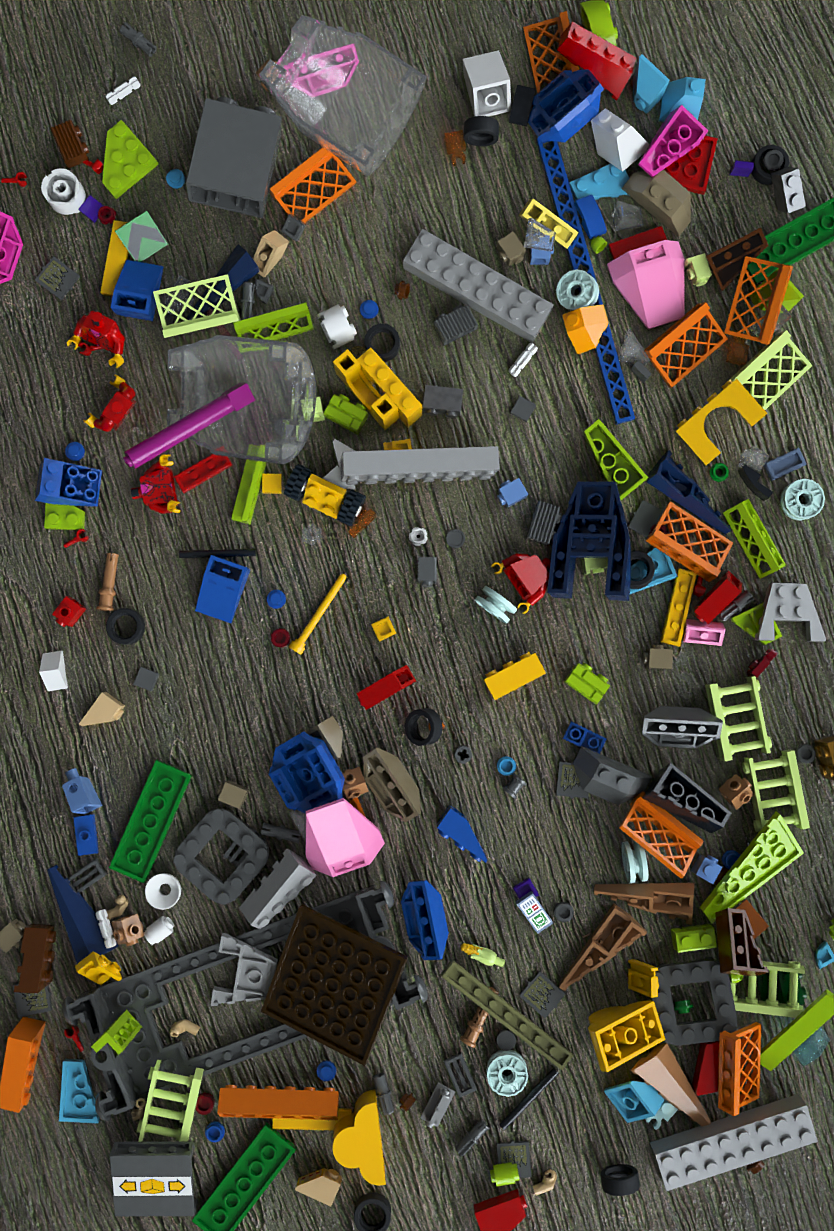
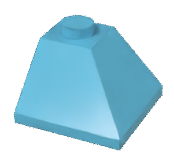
(648, 85)
(683, 92)
(635, 1100)

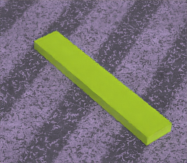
(798, 1031)

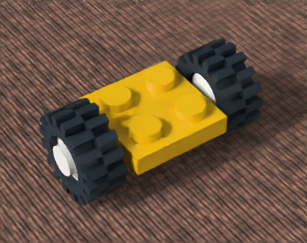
(324, 495)

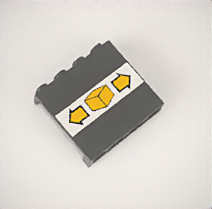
(153, 1179)

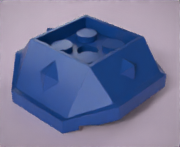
(565, 105)
(306, 773)

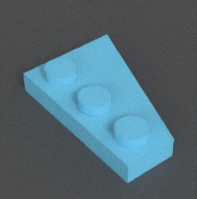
(600, 183)
(663, 569)
(76, 1097)

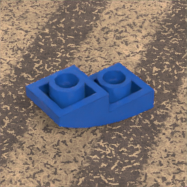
(592, 218)
(583, 737)

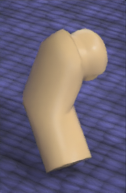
(122, 903)
(183, 1026)
(139, 1113)
(547, 1182)

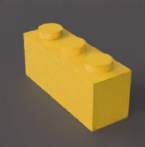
(514, 675)

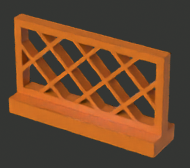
(562, 23)
(304, 171)
(775, 302)
(675, 332)
(685, 555)
(666, 825)
(731, 1067)

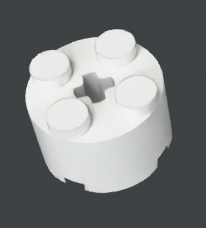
(63, 191)
(336, 326)

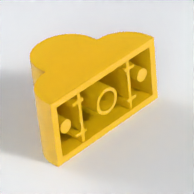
(624, 1032)
(359, 1141)

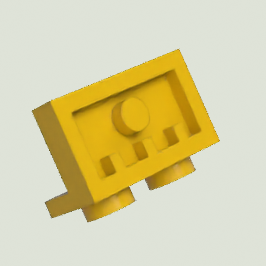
(98, 968)

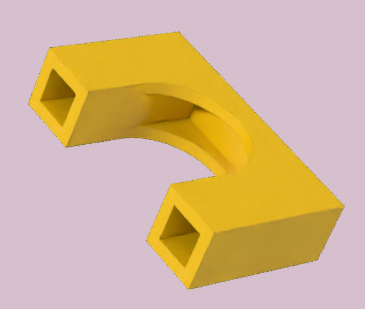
(379, 373)
(734, 397)
(379, 406)

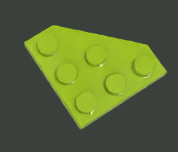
(124, 160)

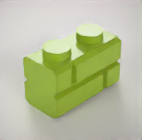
(346, 414)
(587, 683)
(693, 938)

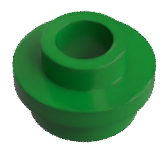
(724, 472)
(683, 1006)

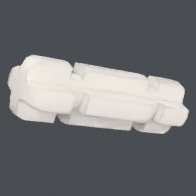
(122, 90)
(523, 359)
(105, 928)

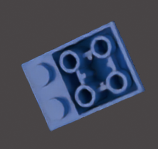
(134, 290)
(67, 484)
(221, 588)
(456, 826)

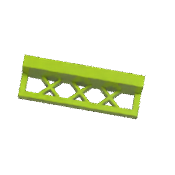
(276, 318)
(248, 491)
(760, 536)
(119, 1033)

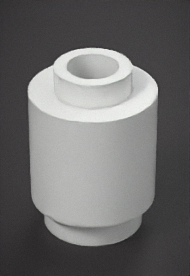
(159, 930)

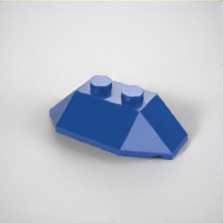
(425, 919)

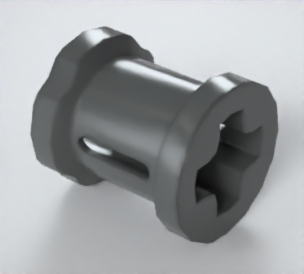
(465, 759)
(514, 786)

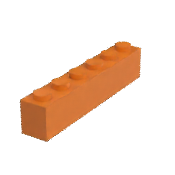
(278, 1103)

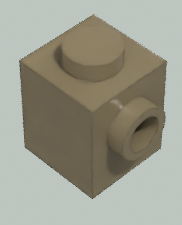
(510, 249)
(658, 657)
(232, 794)
(12, 935)

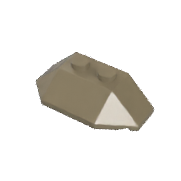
(662, 198)
(391, 784)

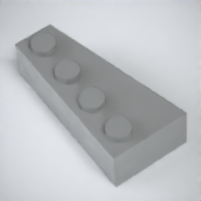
(277, 889)

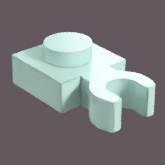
(666, 1111)

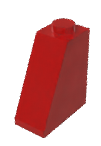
(718, 597)
(386, 687)
(707, 1069)
(501, 1212)

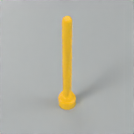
(298, 644)

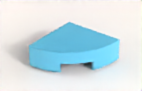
(824, 955)

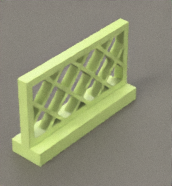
(196, 323)
(762, 359)

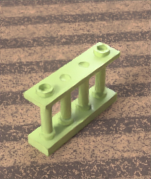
(714, 694)
(791, 780)
(771, 1005)
(188, 1099)

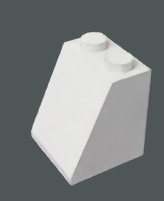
(487, 84)
(617, 140)

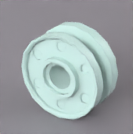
(570, 282)
(810, 491)
(496, 604)
(634, 862)
(511, 1084)

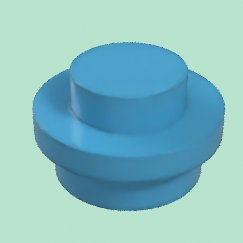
(175, 178)
(506, 766)

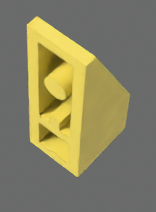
(564, 233)

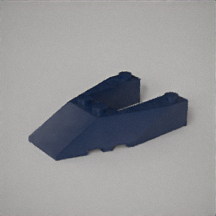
(592, 529)

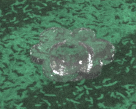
(306, 537)

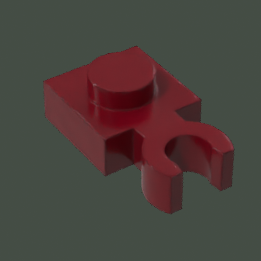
(758, 666)

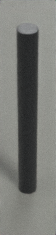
(218, 553)
(529, 1098)

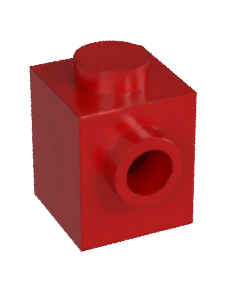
(68, 612)

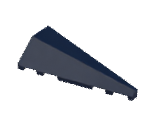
(239, 268)
(675, 484)
(78, 918)

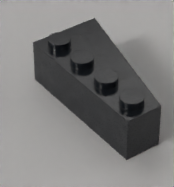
(686, 799)

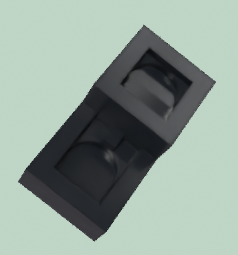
(521, 105)
(750, 478)

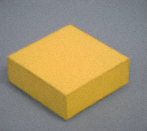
(272, 483)
(383, 629)

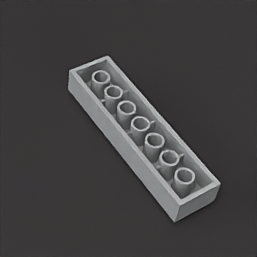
(477, 286)
(419, 464)
(733, 1142)

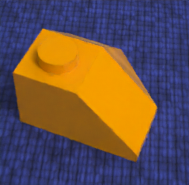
(585, 326)

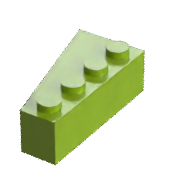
(613, 459)

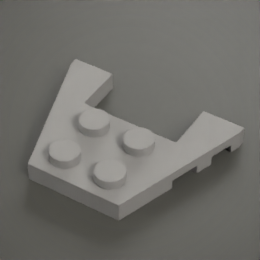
(789, 603)
(253, 973)

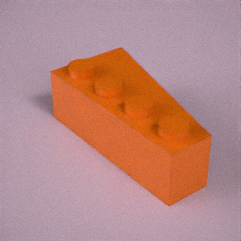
(20, 1063)

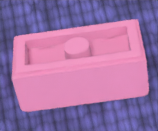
(703, 633)

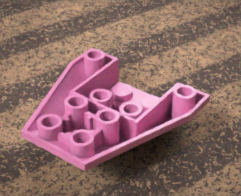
(652, 282)
(340, 838)

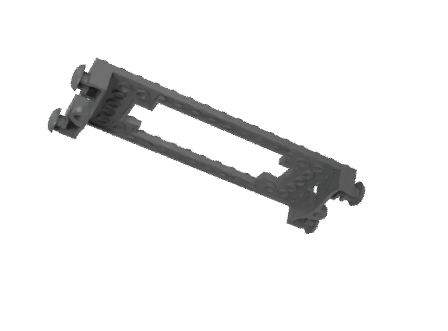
(144, 991)

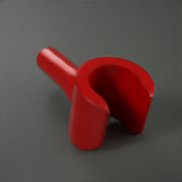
(97, 166)
(16, 179)
(89, 349)
(76, 539)
(698, 589)
(75, 1037)

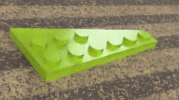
(762, 859)

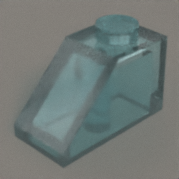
(811, 1047)

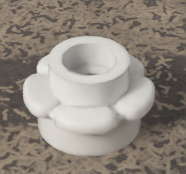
(418, 531)

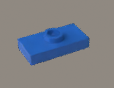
(86, 834)

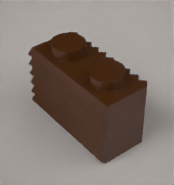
(69, 143)

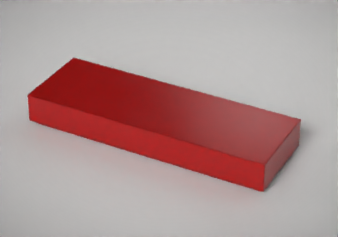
(637, 241)
(202, 471)

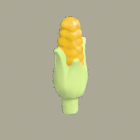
(482, 954)

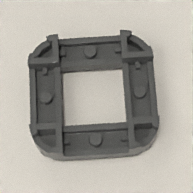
(201, 876)
(701, 1030)

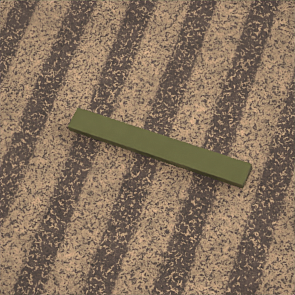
(506, 1014)

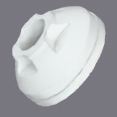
(154, 894)

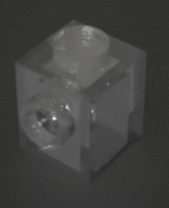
(753, 458)

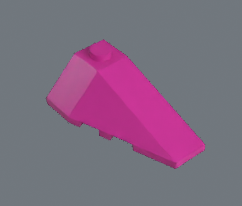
(673, 140)

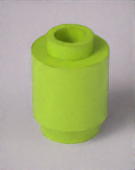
(504, 1174)

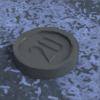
(455, 538)

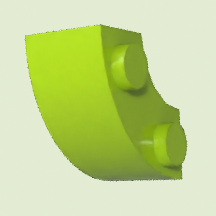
(597, 19)

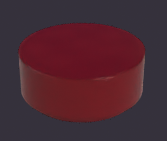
(280, 638)
(205, 1103)

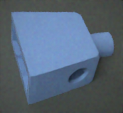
(80, 793)

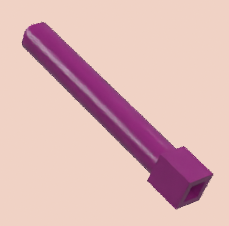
(229, 401)

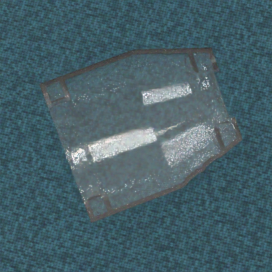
(344, 92)
(280, 380)

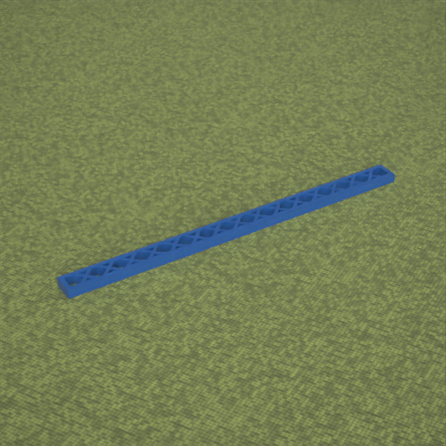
(587, 263)

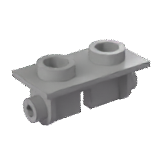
(437, 1105)

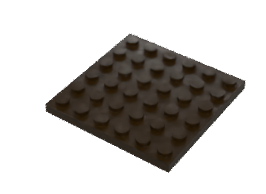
(334, 984)

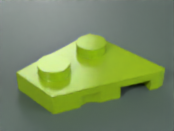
(63, 517)
(749, 622)

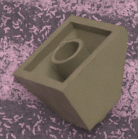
(331, 734)

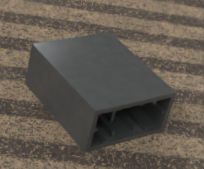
(234, 157)

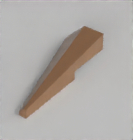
(667, 898)
(611, 936)
(666, 1076)

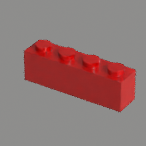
(604, 60)

